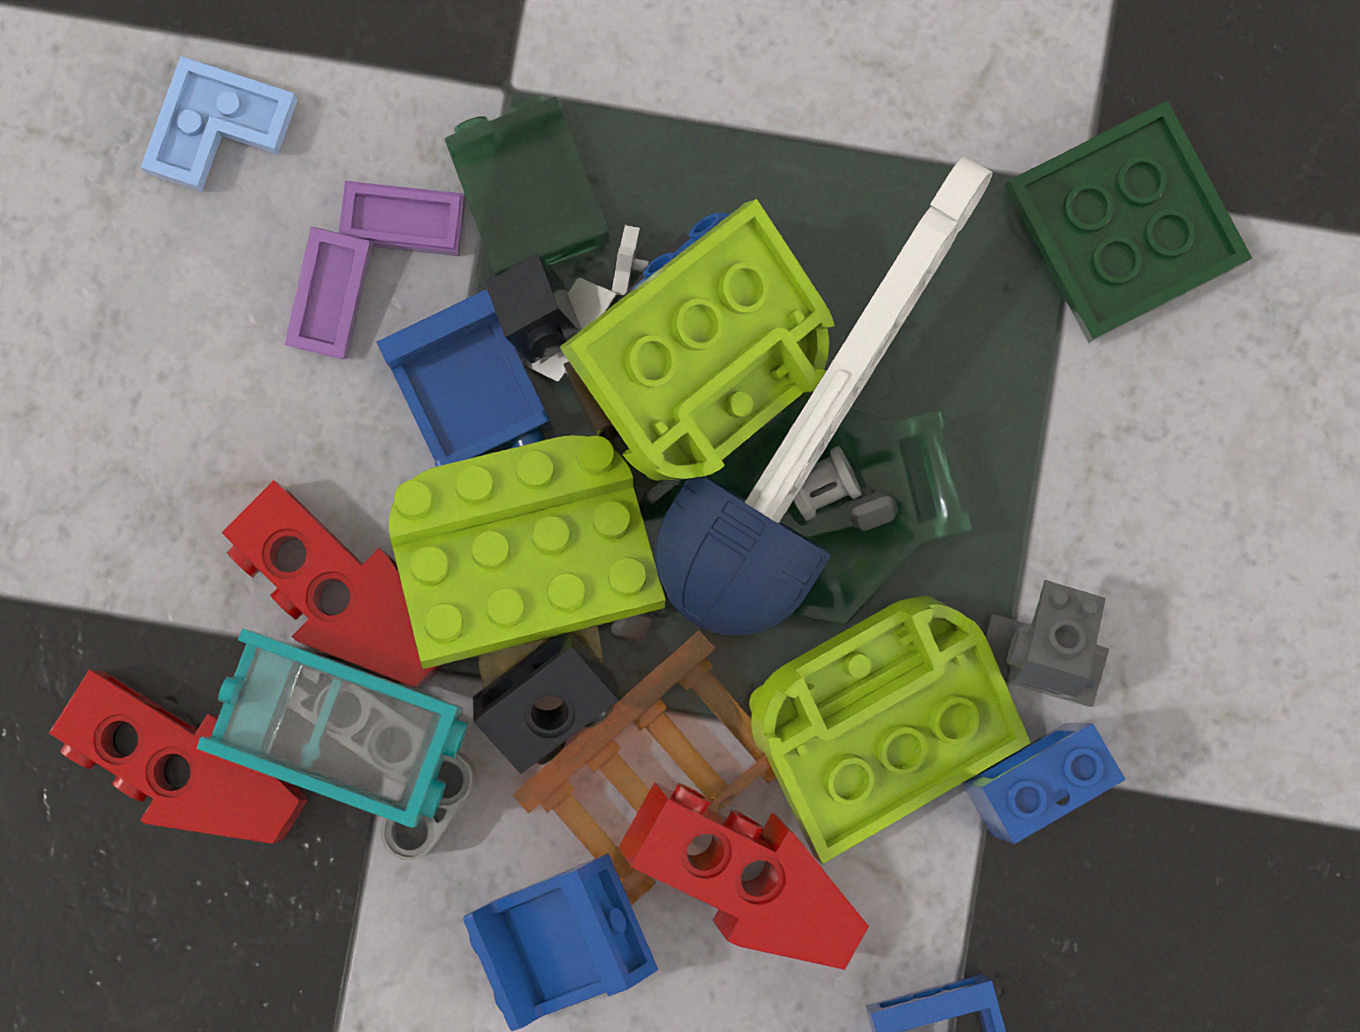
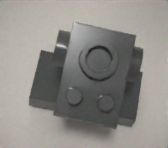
(1059, 647)

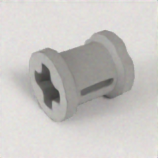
(827, 483)

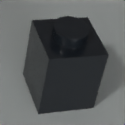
(533, 308)

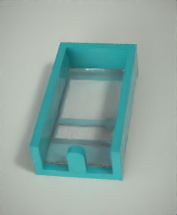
(335, 730)

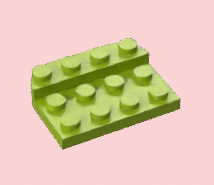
(706, 348)
(521, 547)
(883, 721)

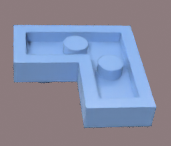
(205, 107)

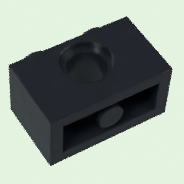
(556, 668)

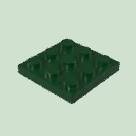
(1128, 221)

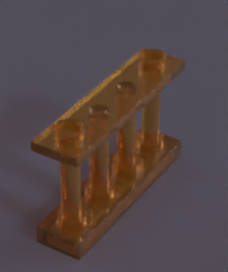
(645, 710)

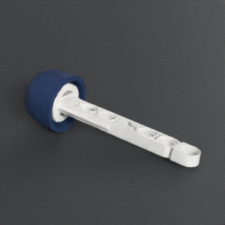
(732, 558)

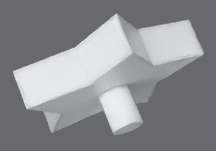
(627, 261)

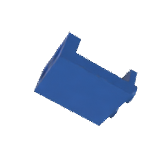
(465, 382)
(560, 942)

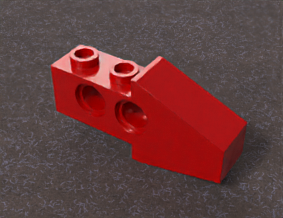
(376, 623)
(219, 795)
(783, 911)

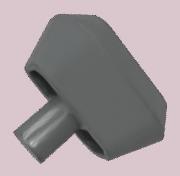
(872, 509)
(631, 628)

